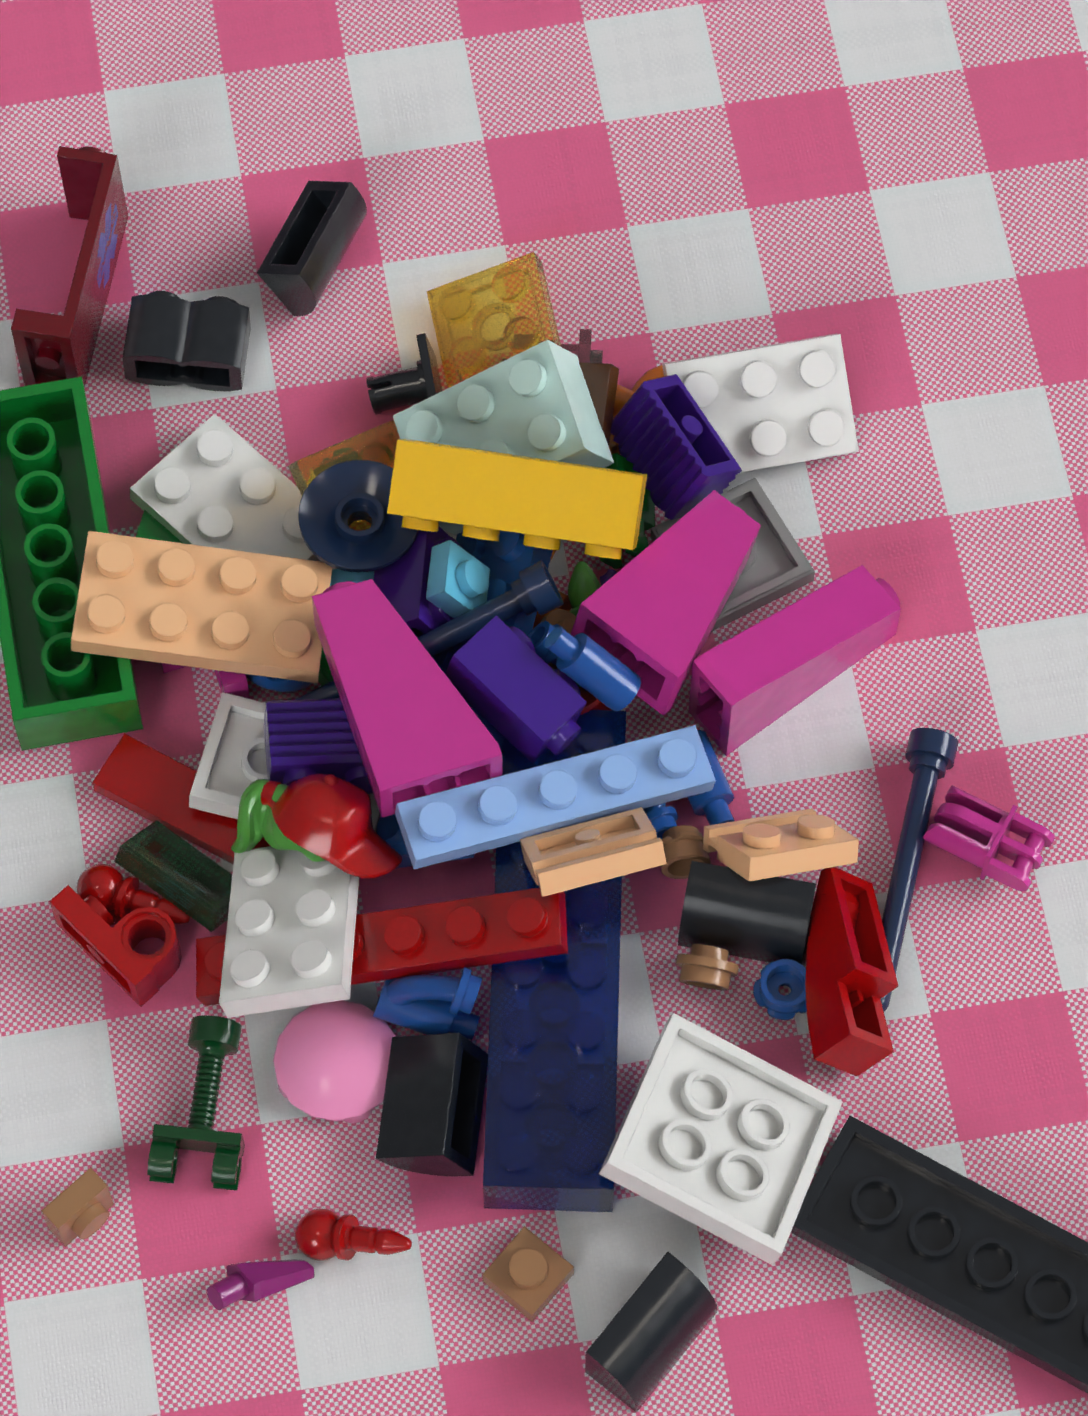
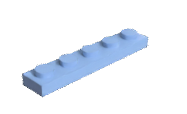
(554, 796)

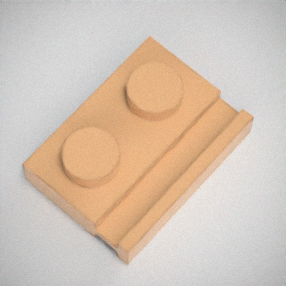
(781, 844)
(592, 851)

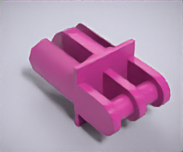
(981, 831)

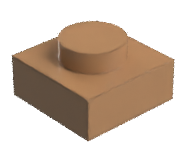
(79, 1208)
(528, 1274)

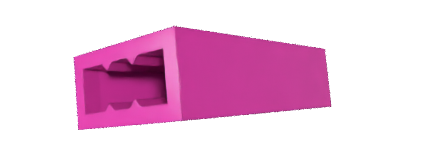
(670, 597)
(789, 656)
(399, 703)

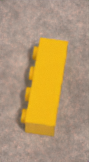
(516, 495)

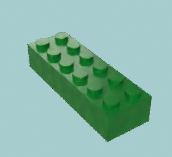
(46, 508)

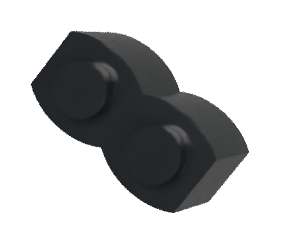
(186, 342)

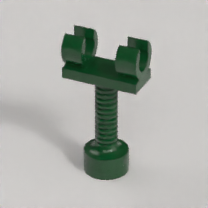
(213, 1039)

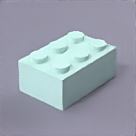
(517, 407)

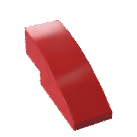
(847, 974)

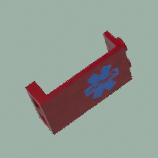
(63, 346)

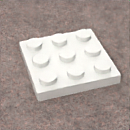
(722, 1139)

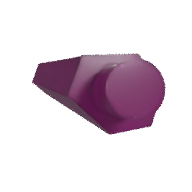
(257, 1280)

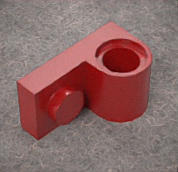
(113, 947)

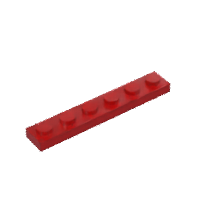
(431, 938)

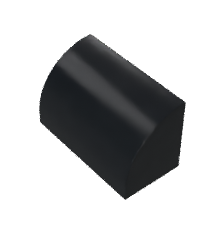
(312, 243)
(748, 918)
(433, 1104)
(650, 1332)

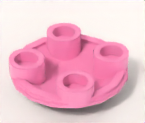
(334, 1061)

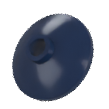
(349, 494)

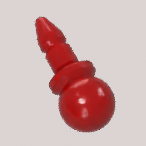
(123, 894)
(325, 1234)

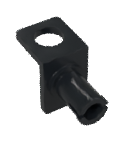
(407, 385)

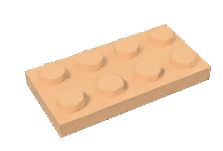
(199, 607)

